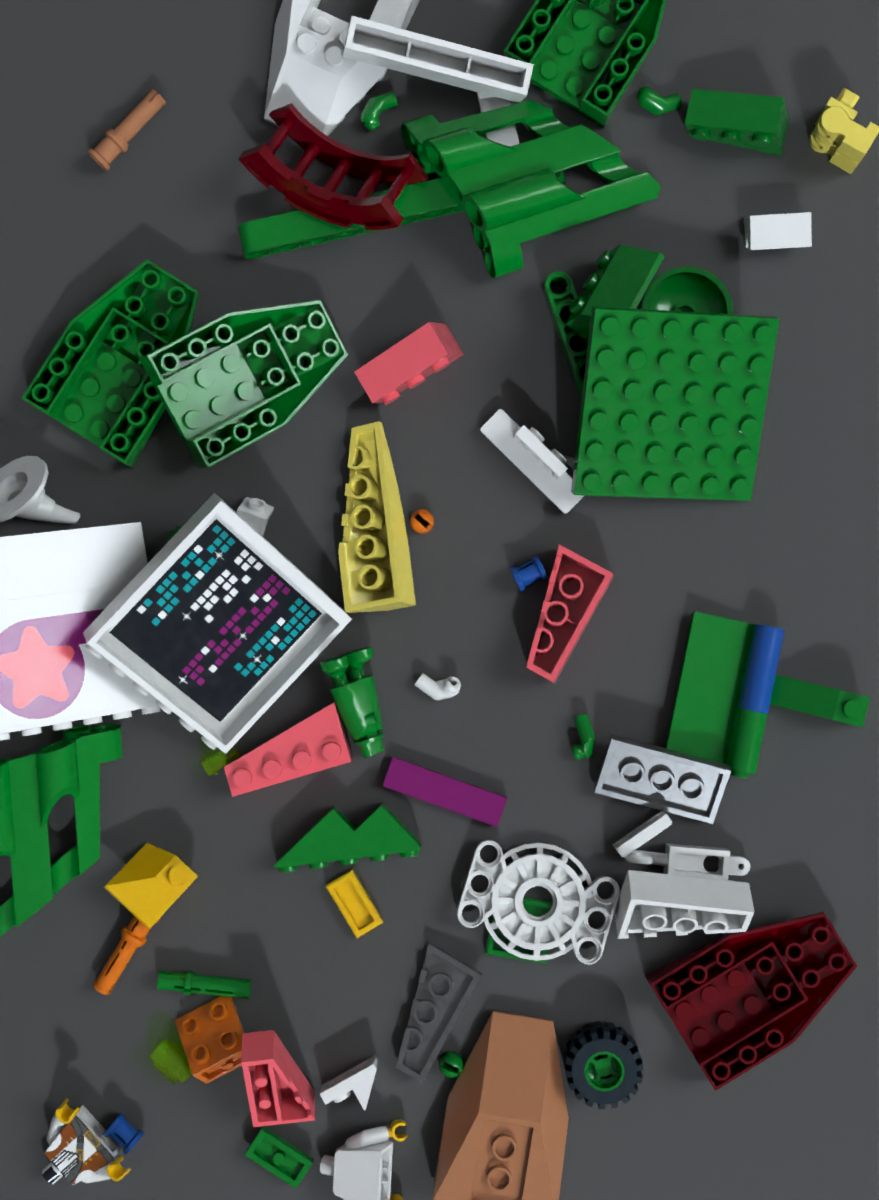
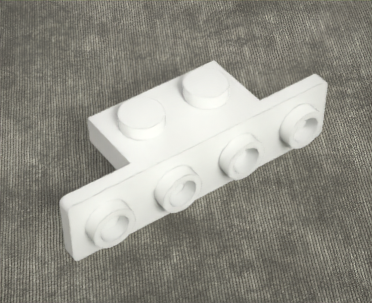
(532, 458)

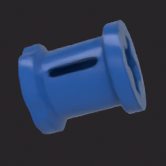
(528, 573)
(123, 1133)

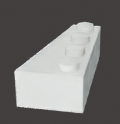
(681, 904)

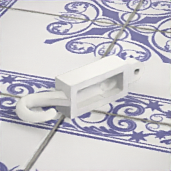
(689, 860)

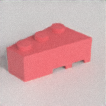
(408, 362)
(274, 1082)

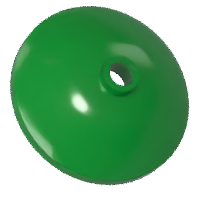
(688, 291)

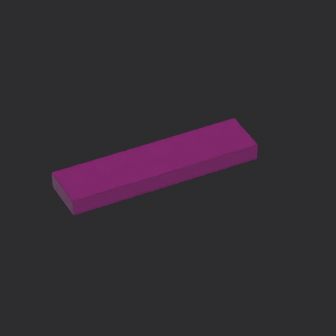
(445, 791)

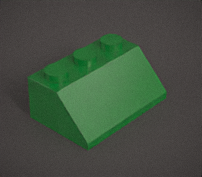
(617, 283)

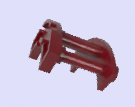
(324, 203)

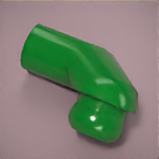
(656, 103)

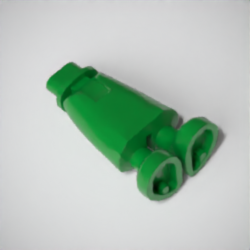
(356, 699)

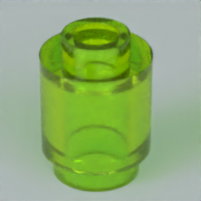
(171, 1062)

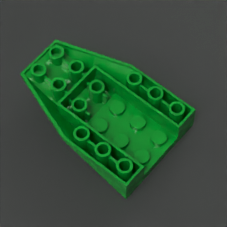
(587, 49)
(95, 368)
(243, 375)

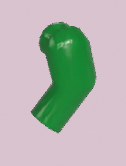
(374, 107)
(586, 735)

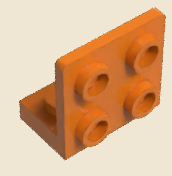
(212, 1039)

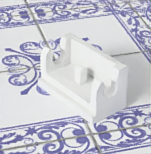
(778, 231)

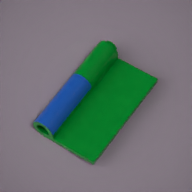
(725, 691)

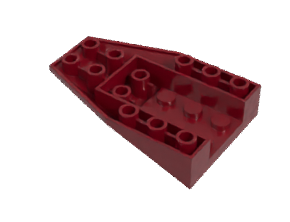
(752, 992)

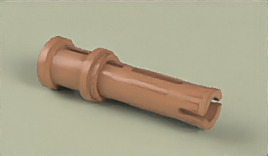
(117, 139)

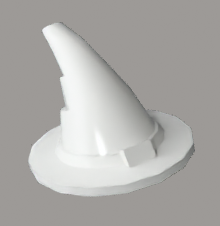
(24, 493)

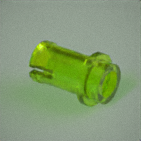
(218, 760)

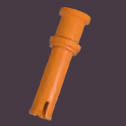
(132, 937)

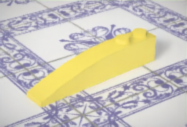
(374, 540)

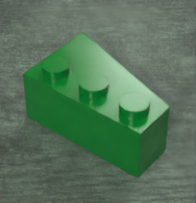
(738, 120)

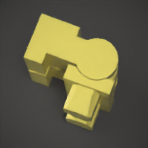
(840, 135)

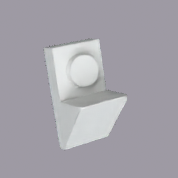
(358, 1079)

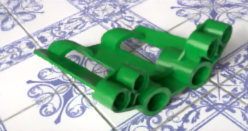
(514, 189)
(27, 795)

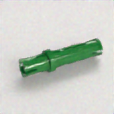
(204, 984)

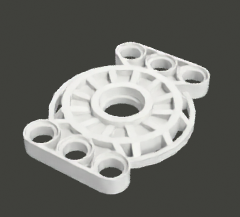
(570, 902)

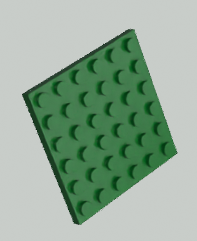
(673, 404)

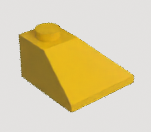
(151, 883)

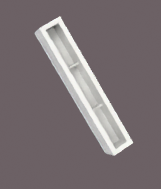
(437, 60)

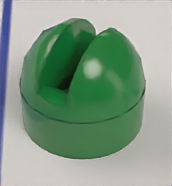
(454, 1059)

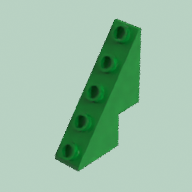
(339, 840)

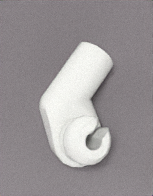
(440, 689)

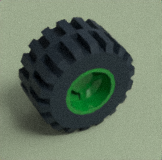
(603, 1065)

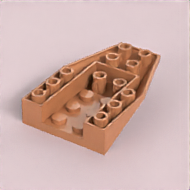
(505, 1116)

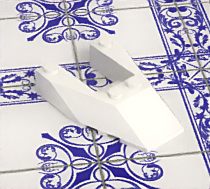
(310, 65)

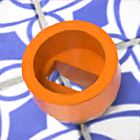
(417, 526)

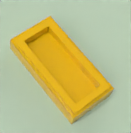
(354, 903)

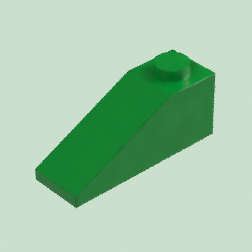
(819, 700)

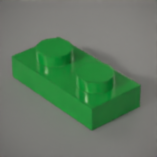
(279, 1157)

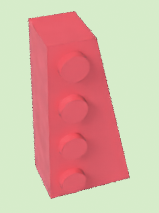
(299, 751)

